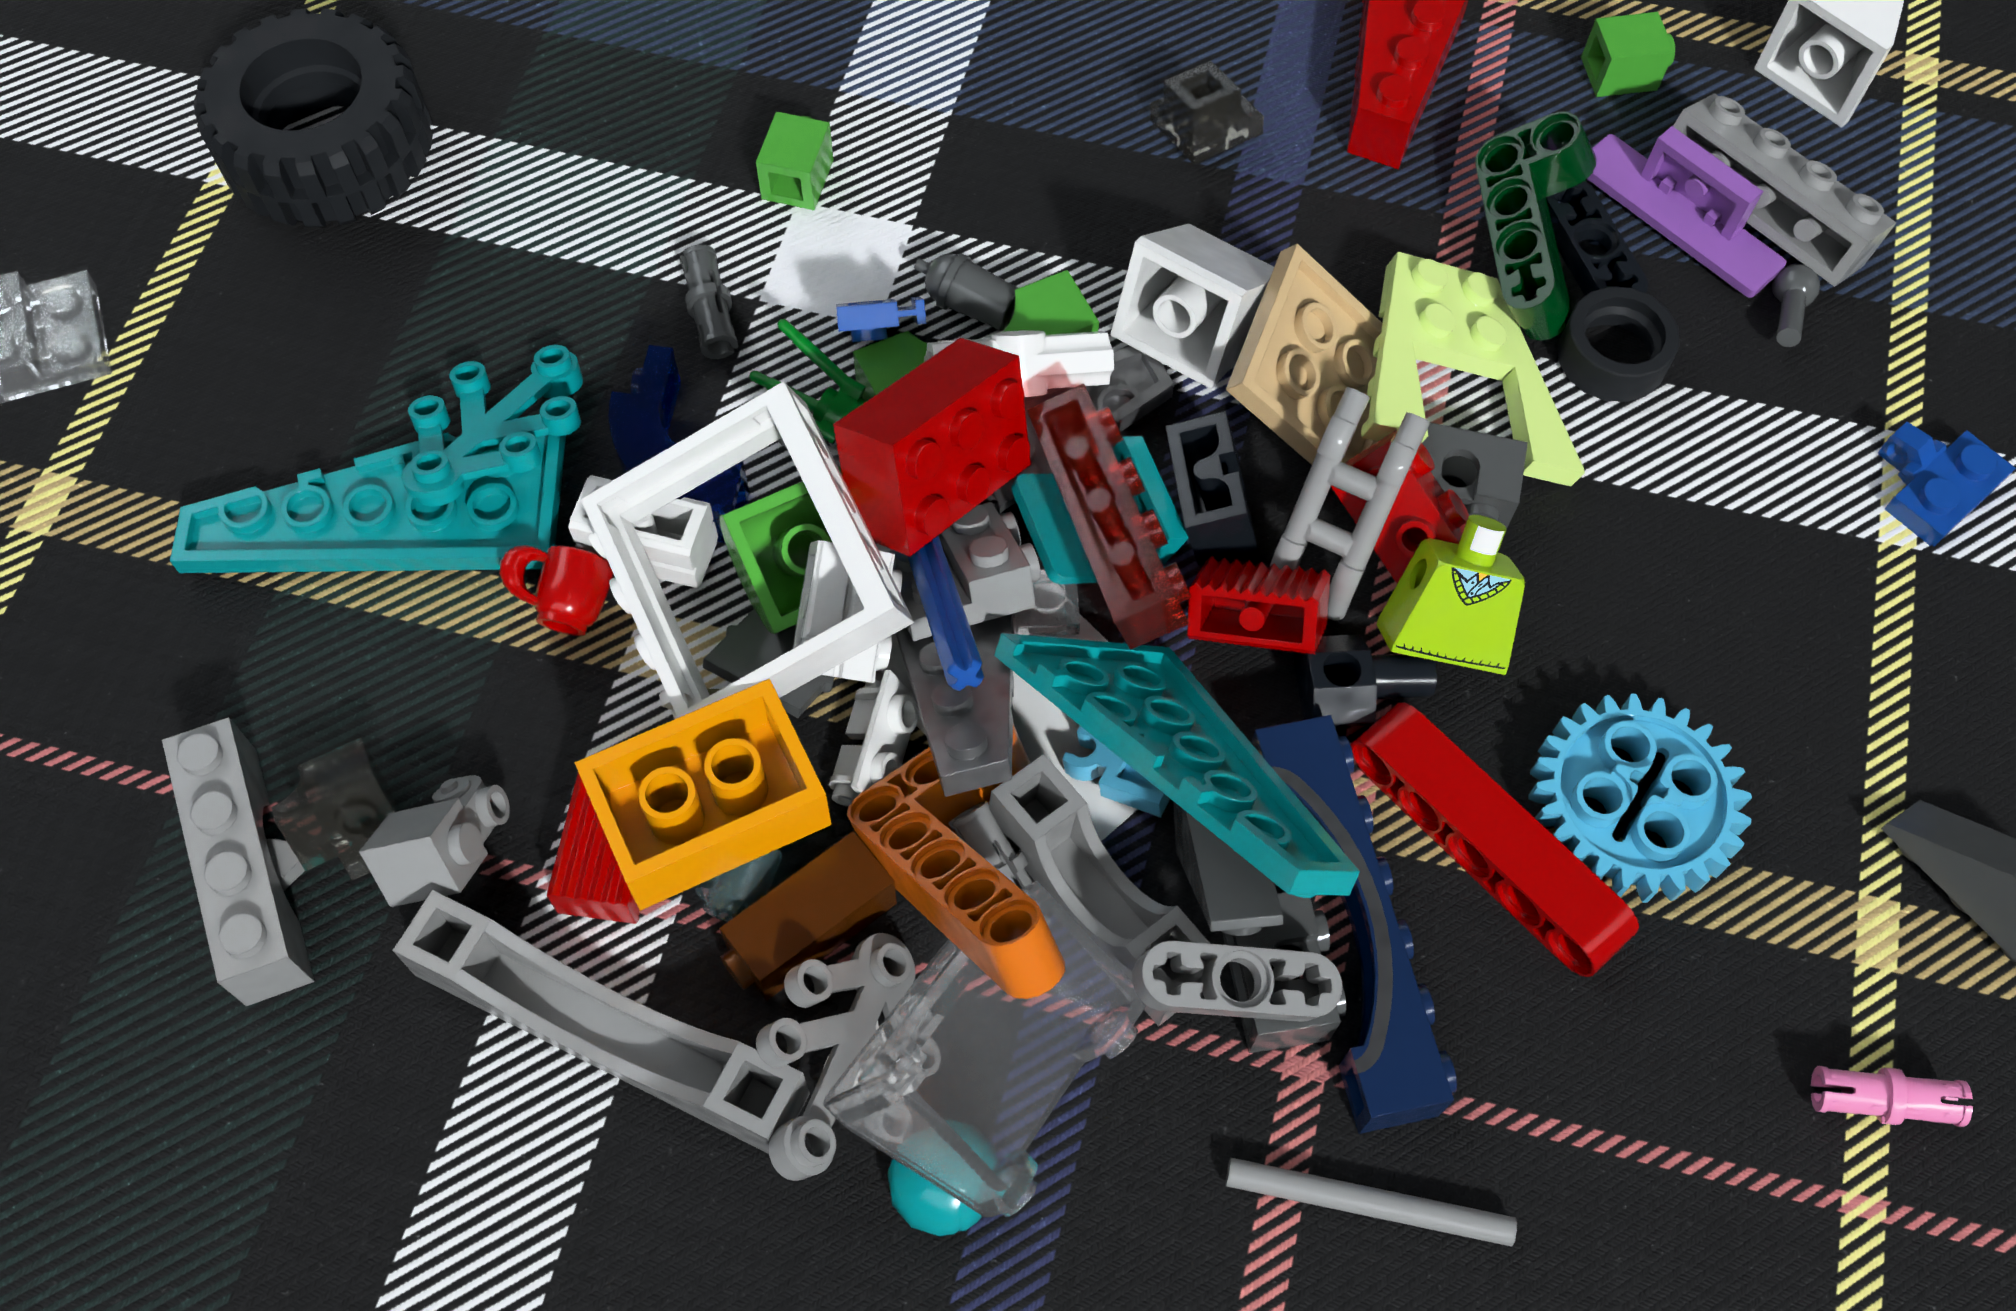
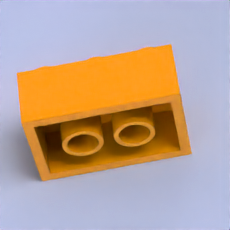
(704, 793)

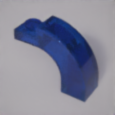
(641, 427)

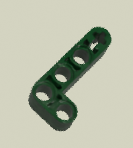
(1514, 180)

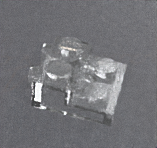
(49, 334)

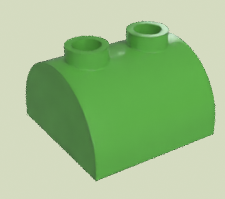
(771, 551)

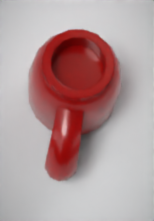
(568, 588)

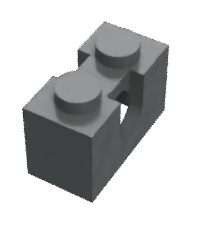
(1488, 474)
(1301, 931)

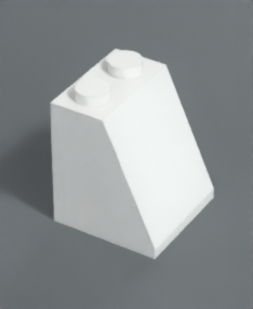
(1830, 51)
(1190, 301)

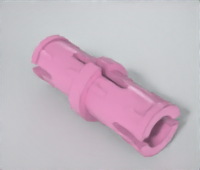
(1891, 1096)

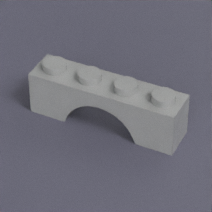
(1066, 856)
(244, 911)

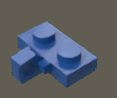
(1940, 480)

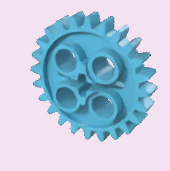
(1696, 828)

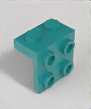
(1054, 529)

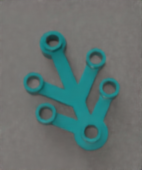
(439, 472)

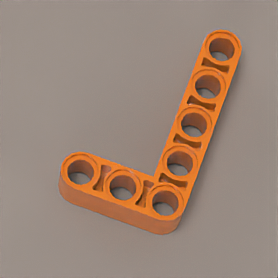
(951, 884)

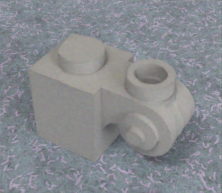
(435, 843)

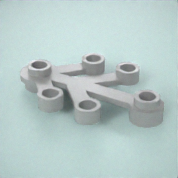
(846, 1032)

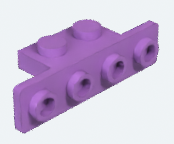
(1692, 203)

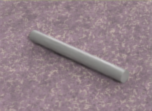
(1371, 1202)

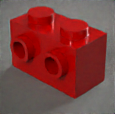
(1418, 512)

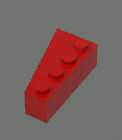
(1396, 71)

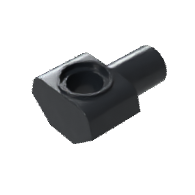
(1367, 679)

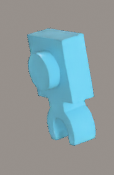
(1117, 779)

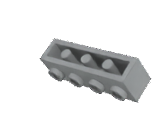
(1801, 199)

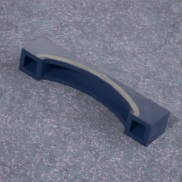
(1396, 1067)

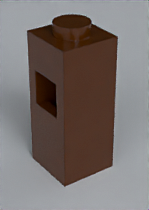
(807, 915)

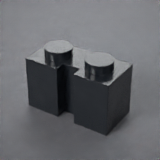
(1211, 488)

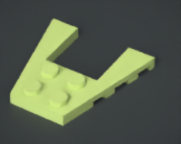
(1464, 325)

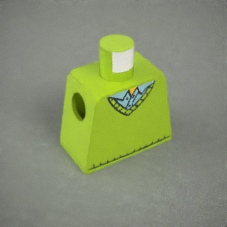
(1457, 601)

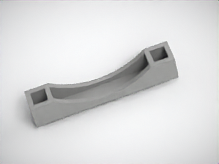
(667, 1058)

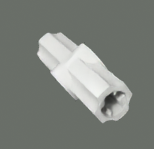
(1051, 359)

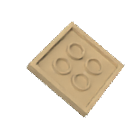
(1304, 353)

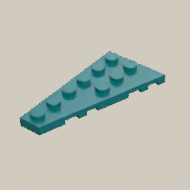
(370, 522)
(1186, 746)

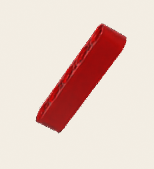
(1495, 840)

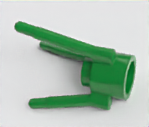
(833, 403)

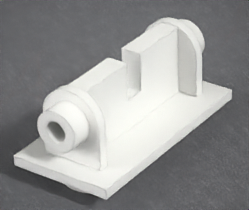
(884, 719)

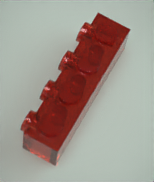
(1108, 520)

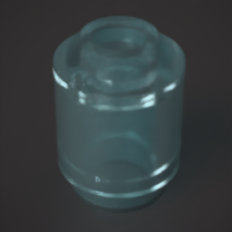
(740, 887)

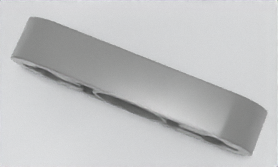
(1287, 964)

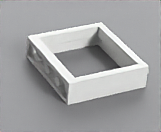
(693, 462)

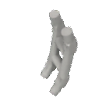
(1377, 490)

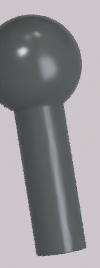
(1795, 289)

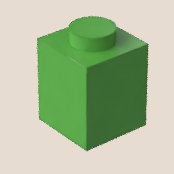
(1628, 54)
(795, 160)

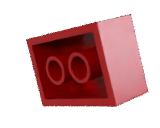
(935, 443)

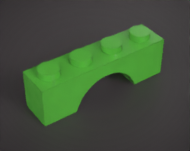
(1045, 305)

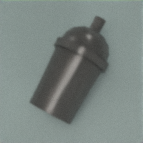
(968, 289)

